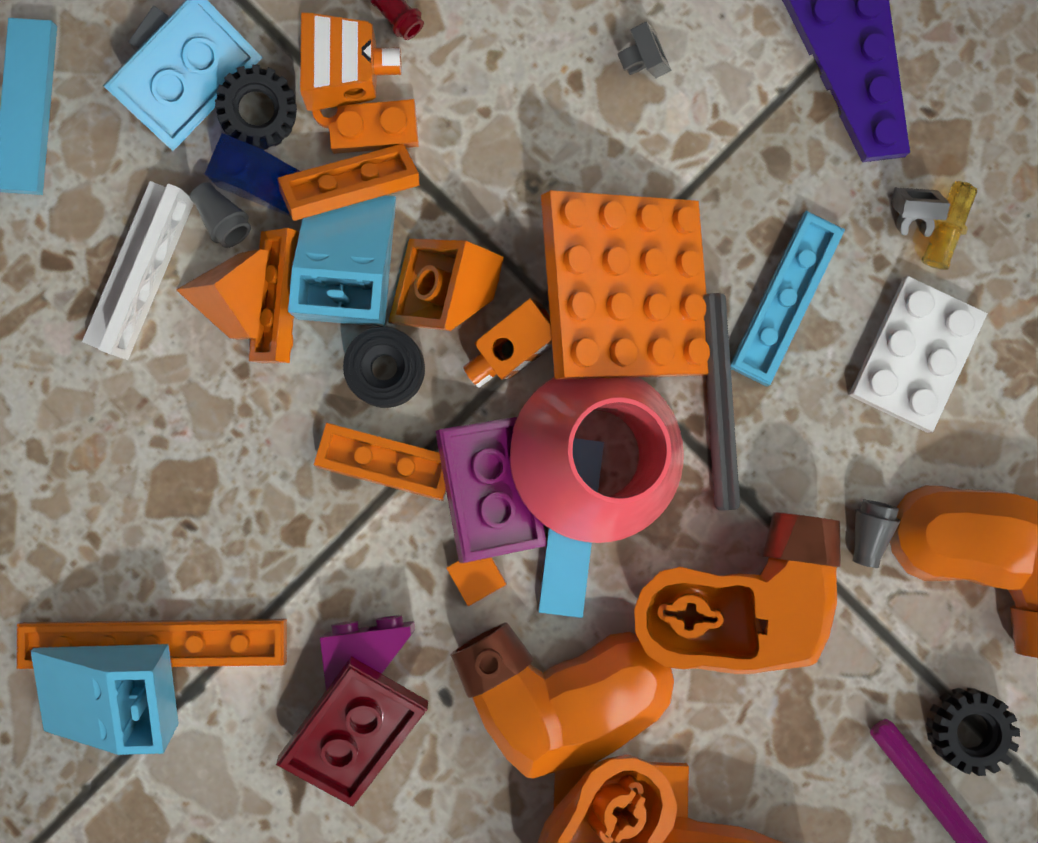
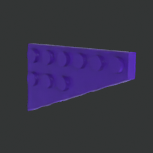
(860, 68)

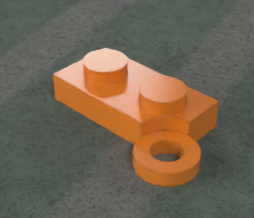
(371, 126)

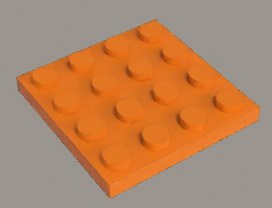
(624, 285)

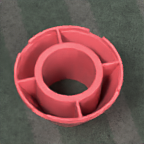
(546, 469)

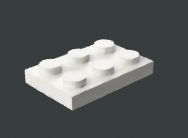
(918, 354)

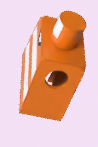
(341, 61)
(531, 337)

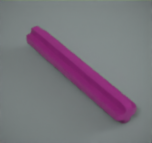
(925, 783)

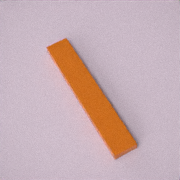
(190, 641)

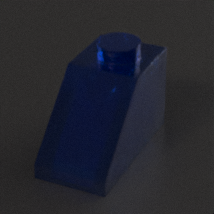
(248, 172)

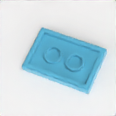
(178, 70)

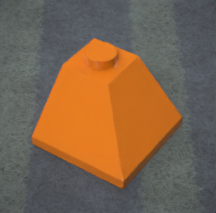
(444, 283)

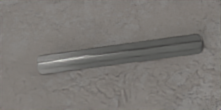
(721, 405)

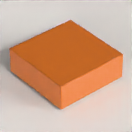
(476, 579)

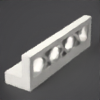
(138, 270)

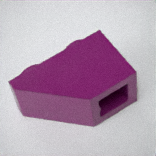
(370, 645)

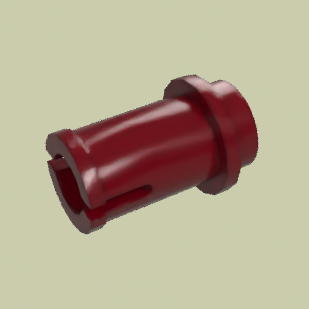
(404, 19)

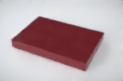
(352, 732)

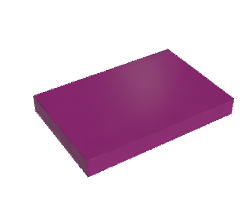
(481, 493)

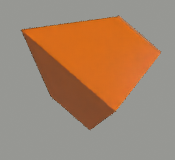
(231, 294)

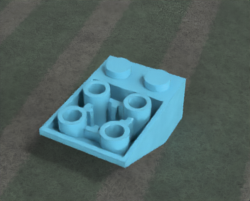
(344, 264)
(108, 696)

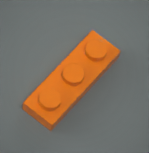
(348, 181)
(276, 324)
(381, 461)

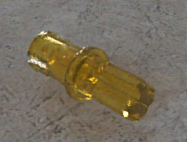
(947, 232)

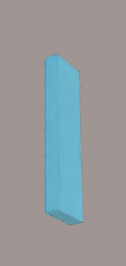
(26, 104)
(786, 298)
(565, 558)

